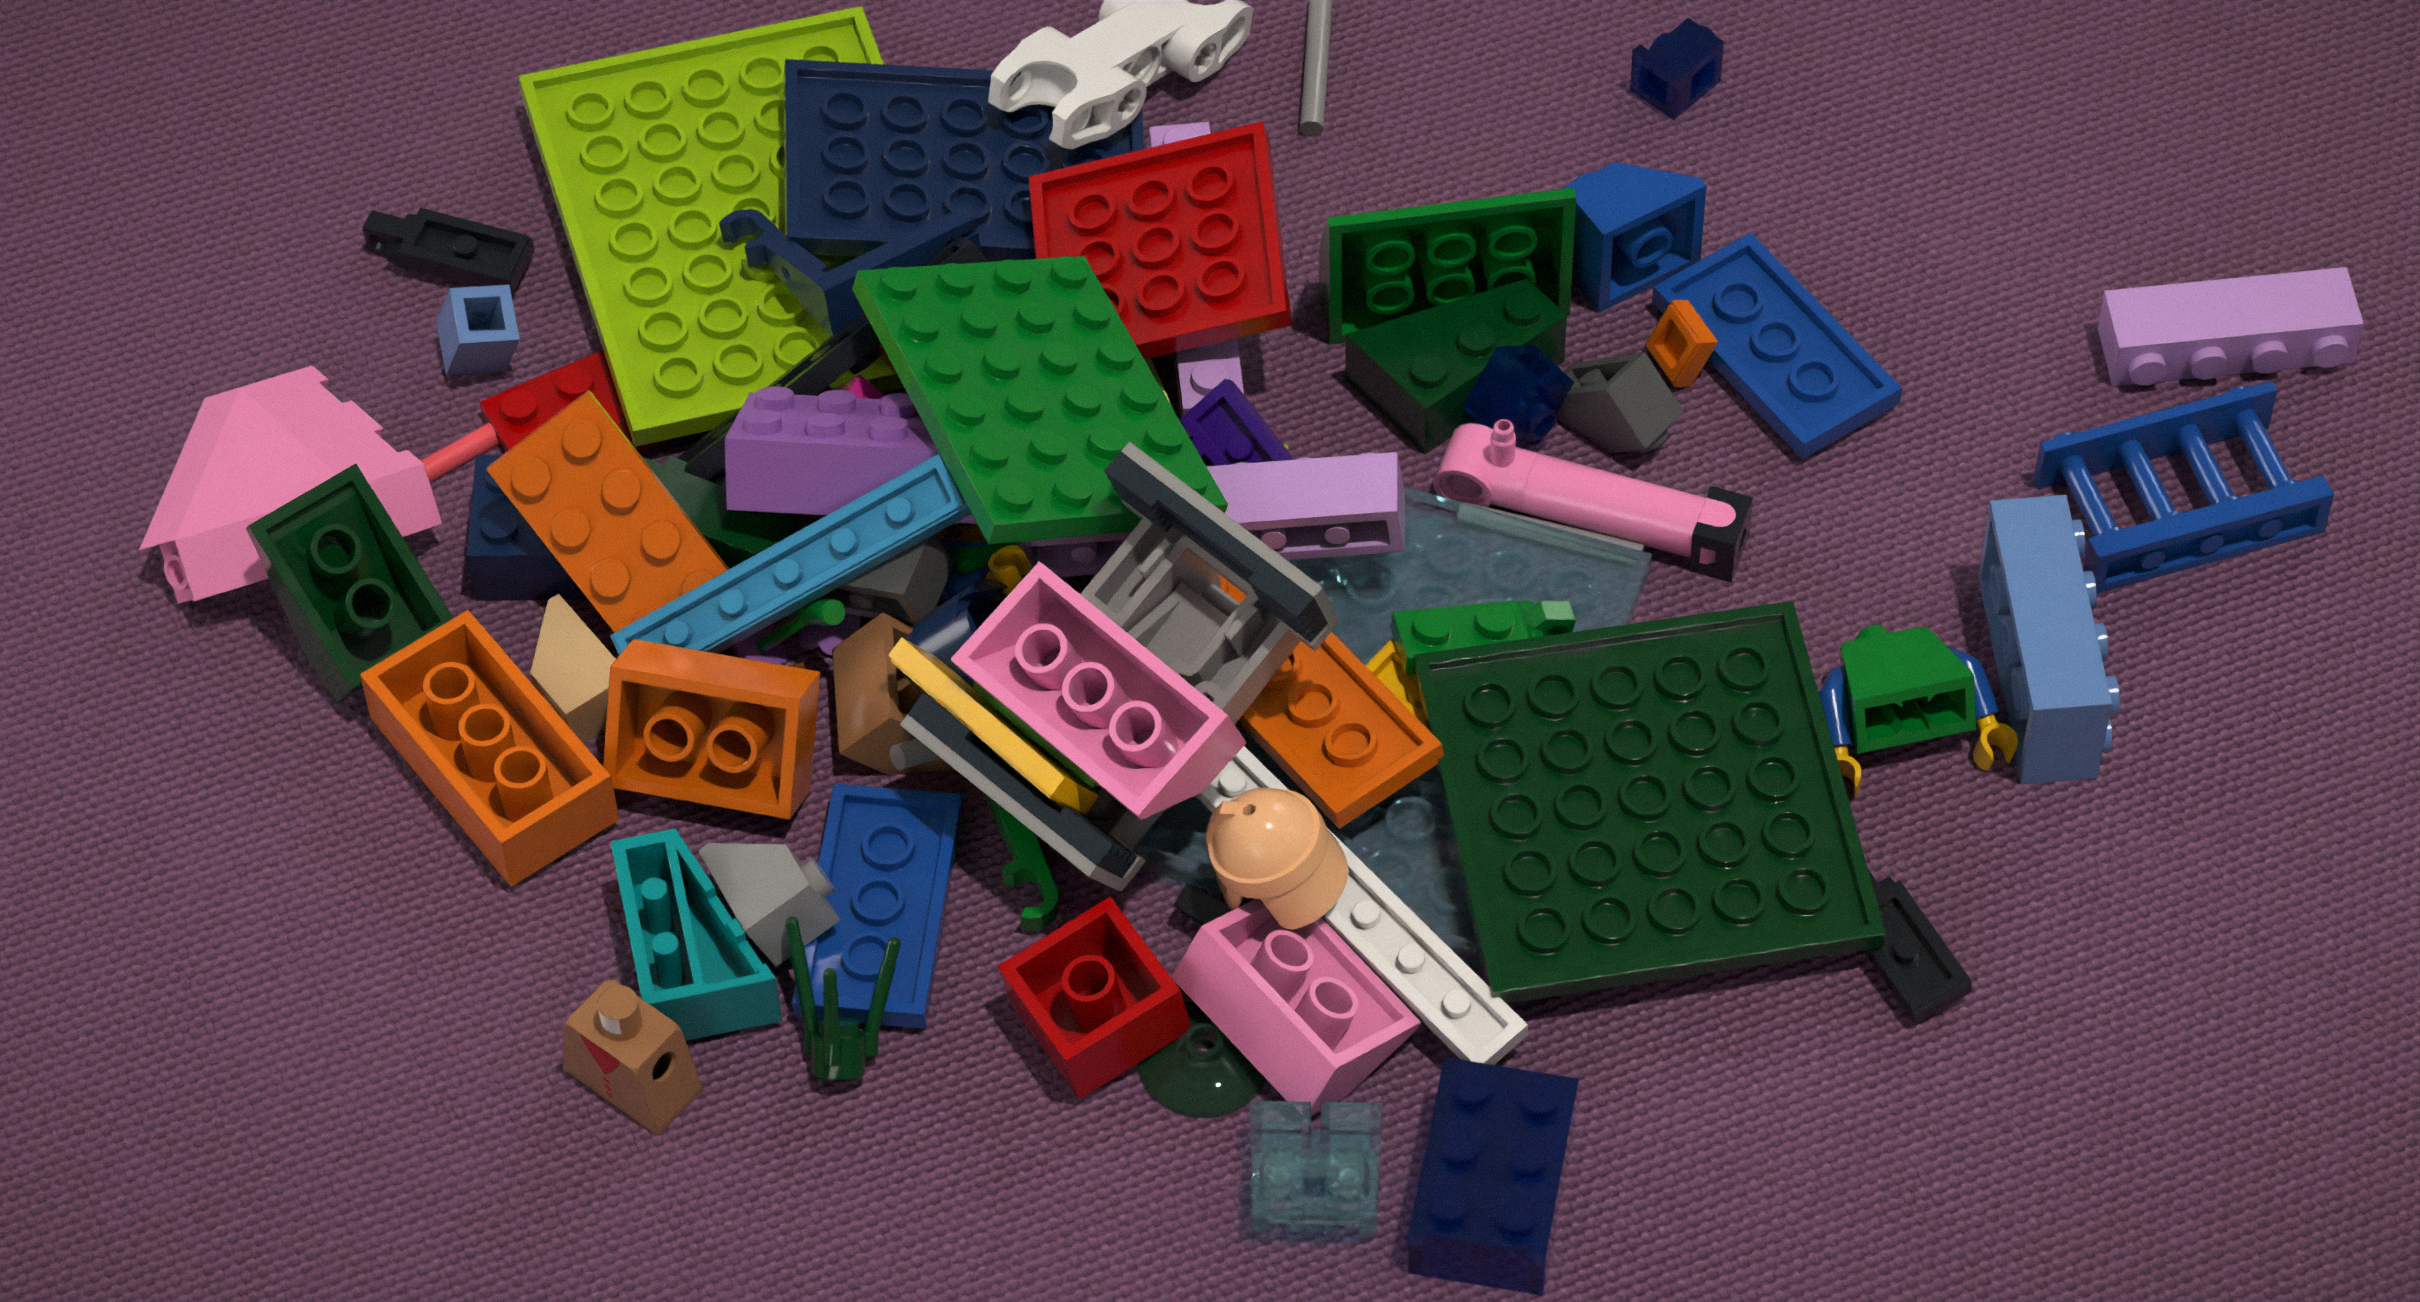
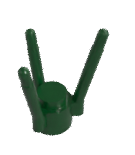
(835, 1041)

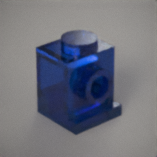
(1677, 68)

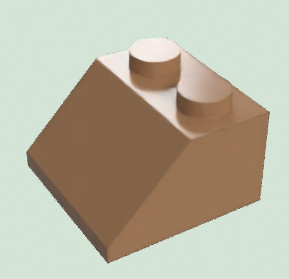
(875, 697)

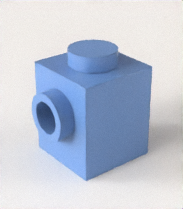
(477, 329)

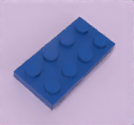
(1781, 346)
(892, 878)

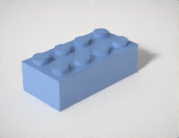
(2047, 639)

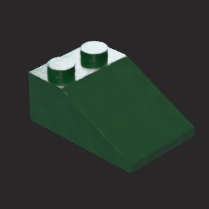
(346, 579)

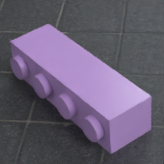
(2230, 326)

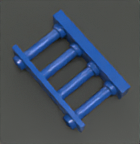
(2195, 537)

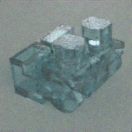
(1315, 1175)

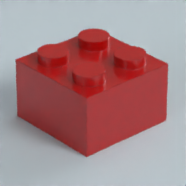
(1095, 997)

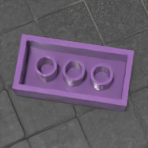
(820, 449)

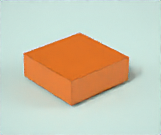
(1681, 343)

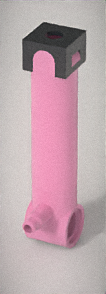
(1488, 469)

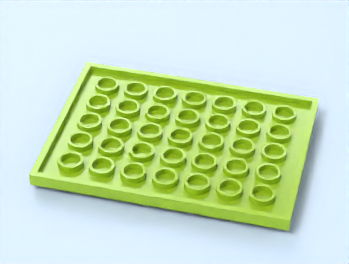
(642, 173)

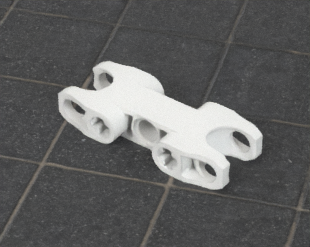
(1104, 71)

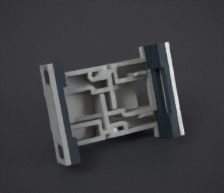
(1171, 601)

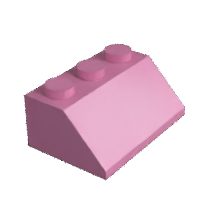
(1294, 1002)

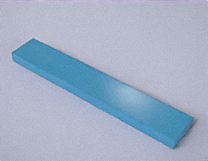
(806, 563)

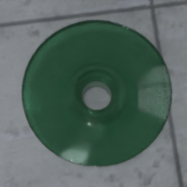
(1201, 1081)

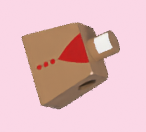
(623, 1044)

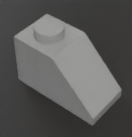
(766, 888)

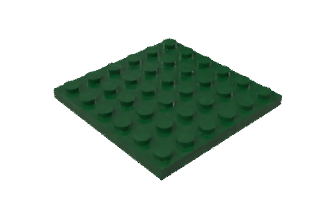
(1646, 803)

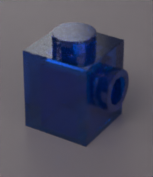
(1520, 388)

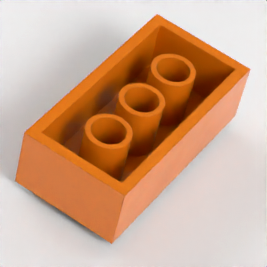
(490, 747)

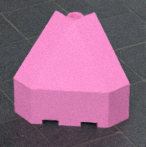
(258, 453)

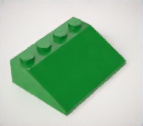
(1434, 254)

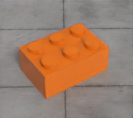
(711, 728)

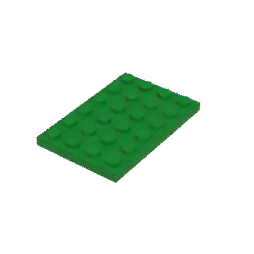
(1027, 391)

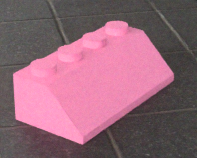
(1099, 696)

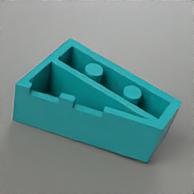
(685, 944)

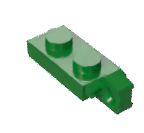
(1476, 625)

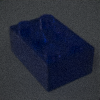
(1493, 1176)

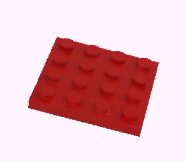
(1175, 237)

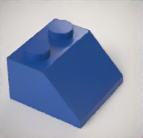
(1634, 230)

